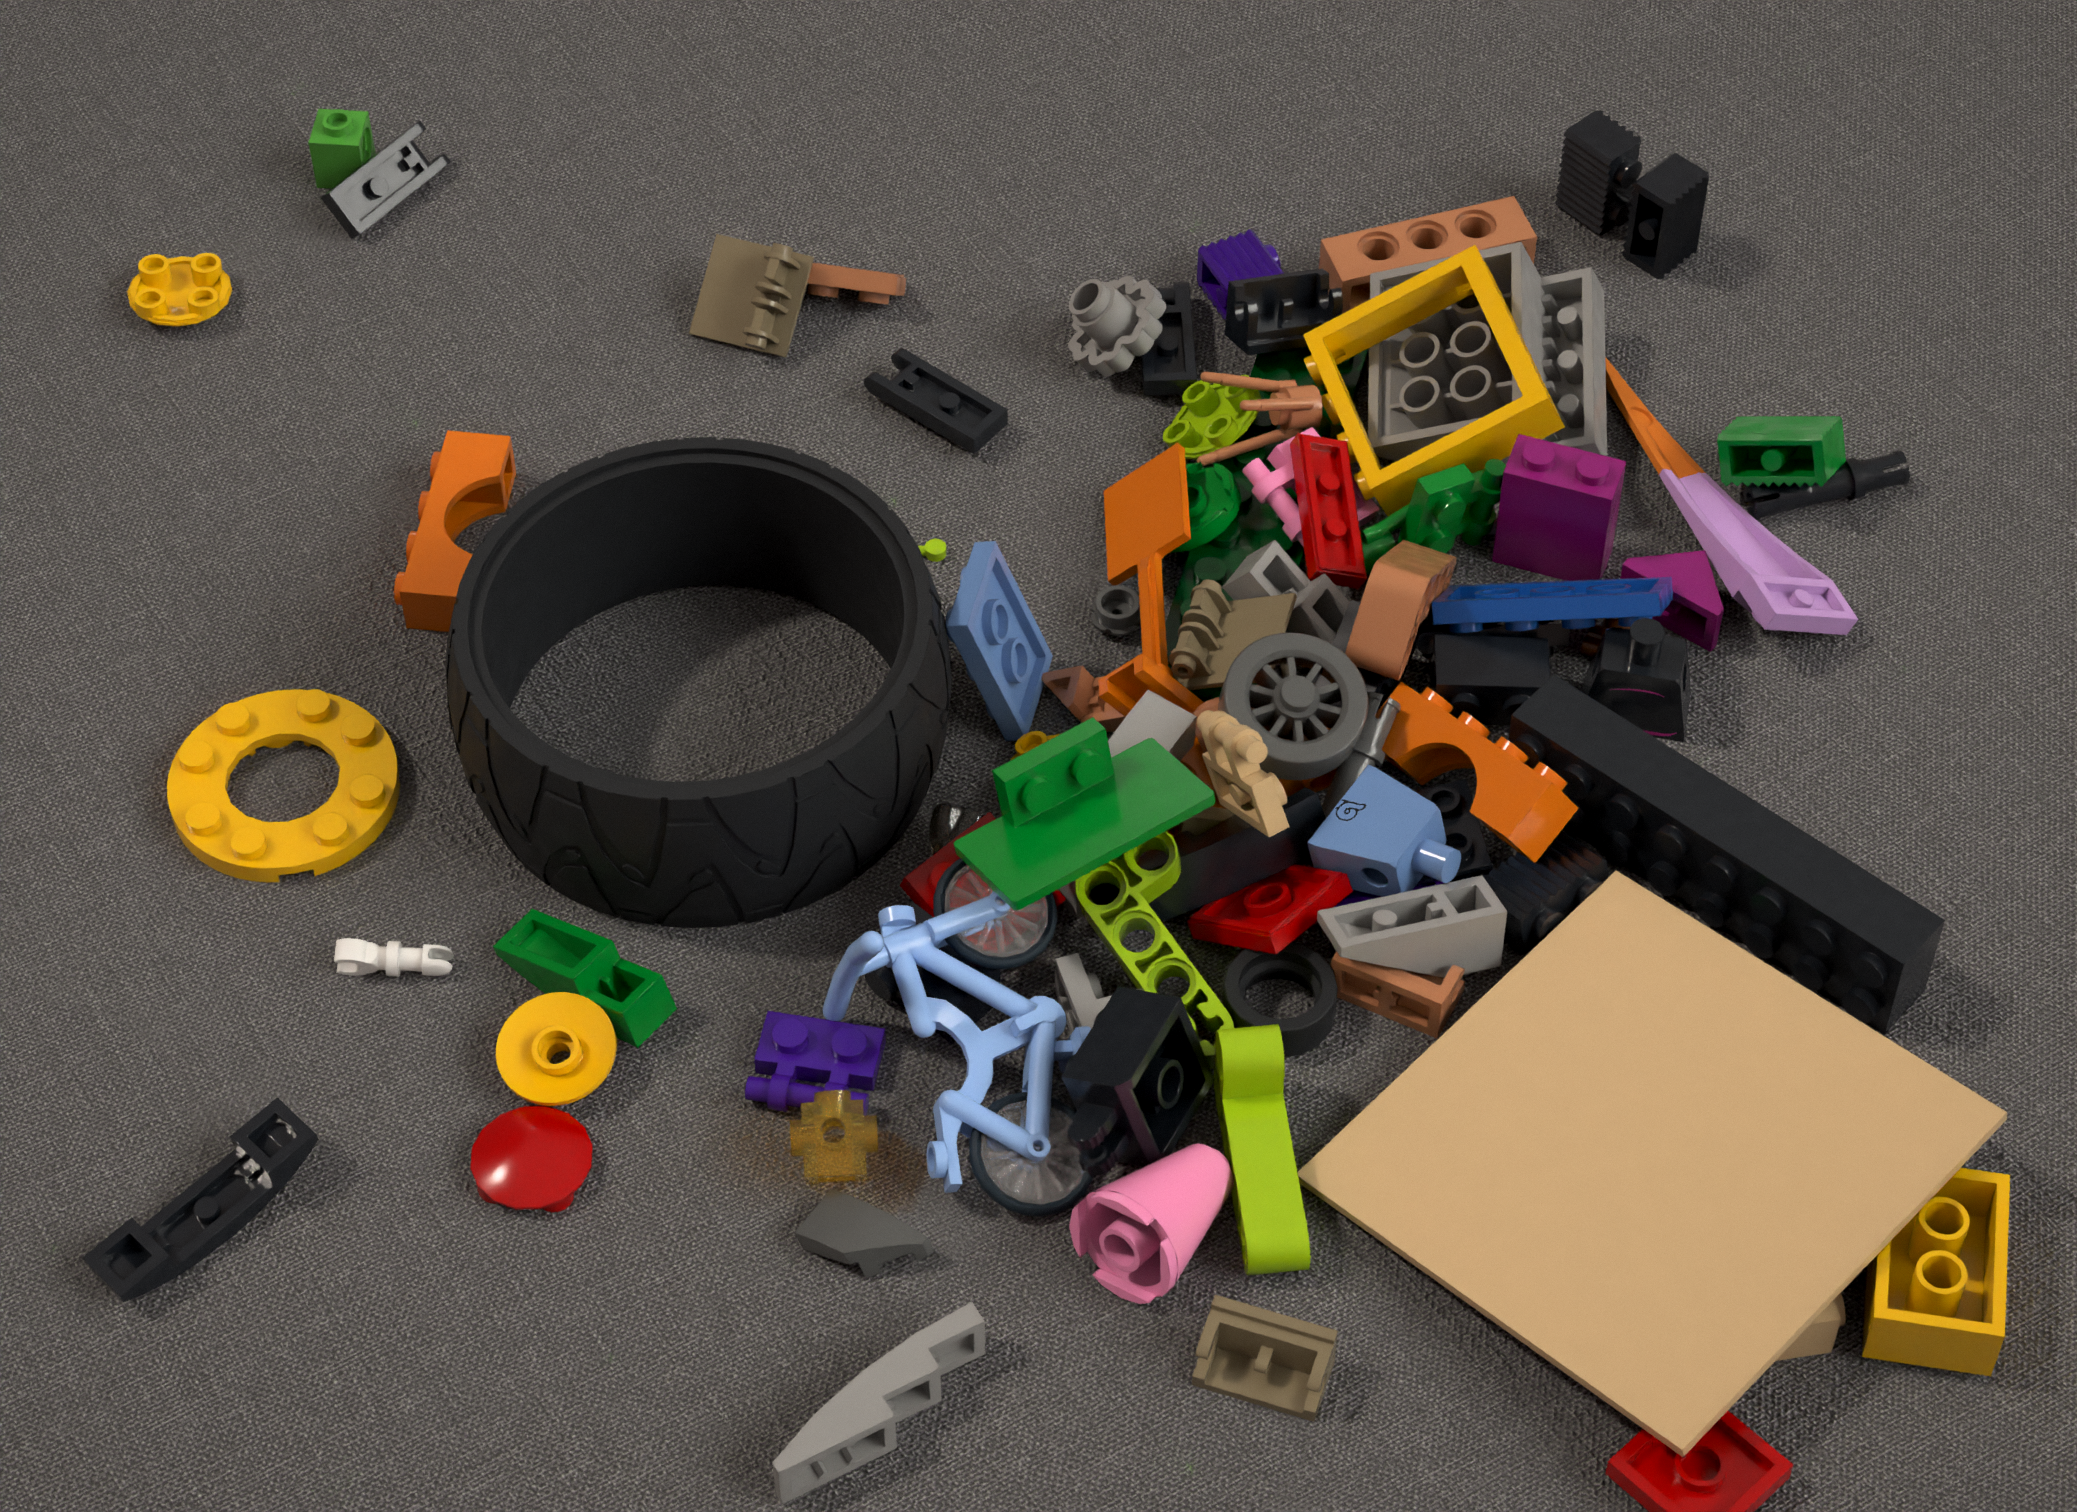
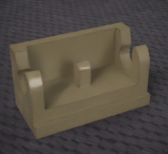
(1265, 1358)

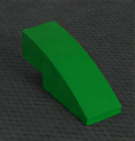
(576, 961)

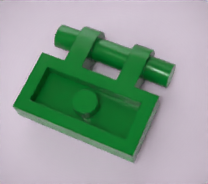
(1452, 505)

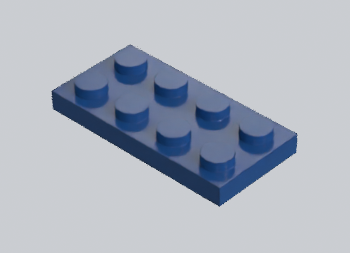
(1572, 602)

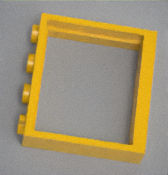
(1395, 311)

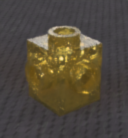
(834, 1161)

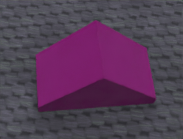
(1696, 601)

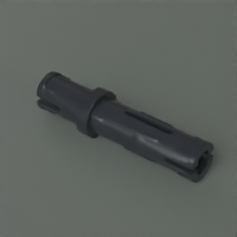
(1849, 481)

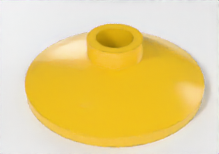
(549, 1026)

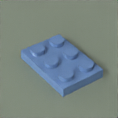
(999, 640)

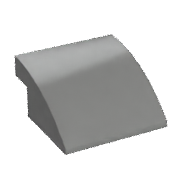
(1454, 369)

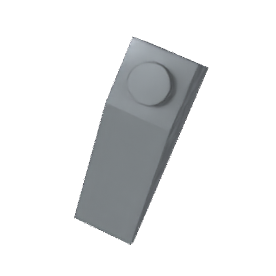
(1423, 928)

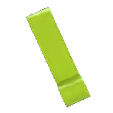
(1131, 913)
(1260, 1149)

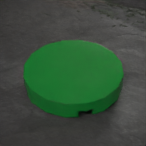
(1213, 503)

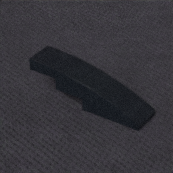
(1228, 858)

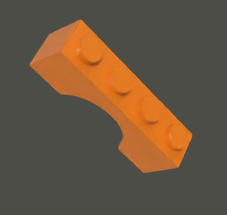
(468, 483)
(1510, 798)

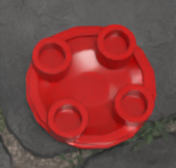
(531, 1159)

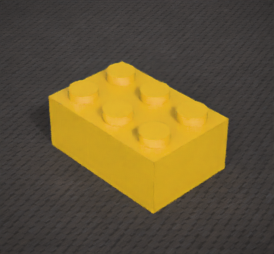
(1943, 1280)

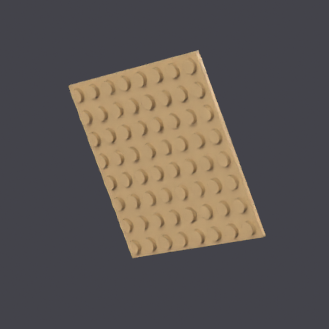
(1651, 1157)

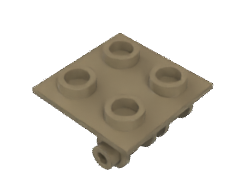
(751, 295)
(1220, 629)

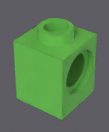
(339, 144)

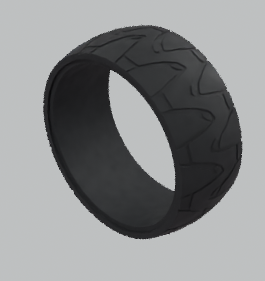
(678, 520)

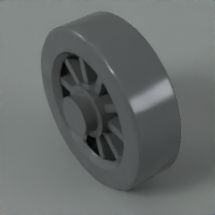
(1296, 705)

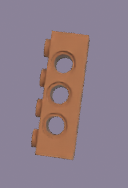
(1356, 255)

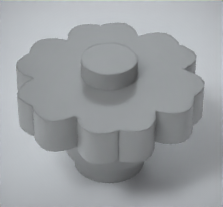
(1114, 323)

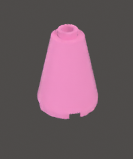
(1151, 1221)

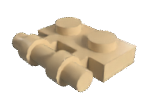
(1236, 772)

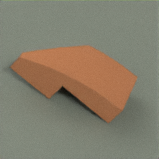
(1080, 694)

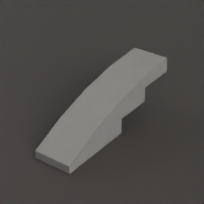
(862, 1416)

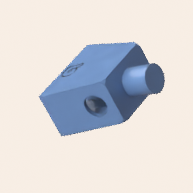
(1384, 837)

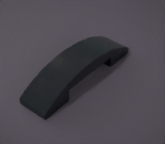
(210, 1210)

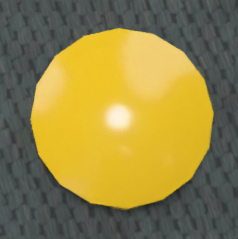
(179, 289)

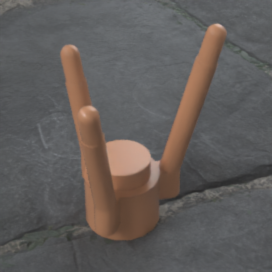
(1288, 406)

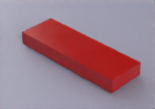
(1328, 510)

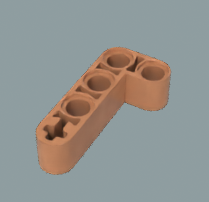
(1395, 604)

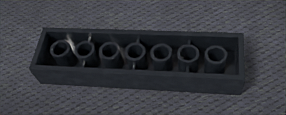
(1731, 858)

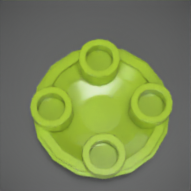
(1210, 418)

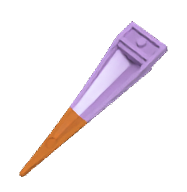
(1753, 563)

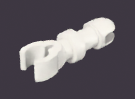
(363, 957)

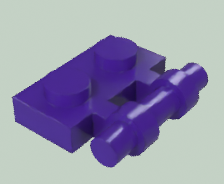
(813, 1051)

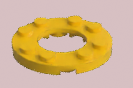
(319, 841)

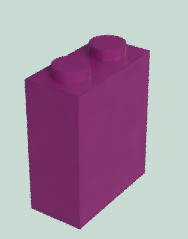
(1558, 510)

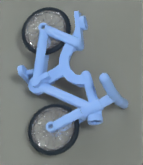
(1022, 1139)

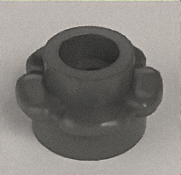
(1116, 611)

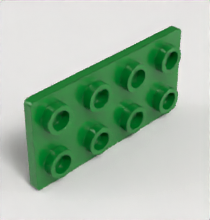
(1076, 810)

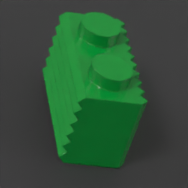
(1781, 450)

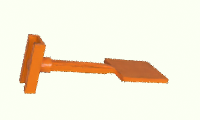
(1143, 524)

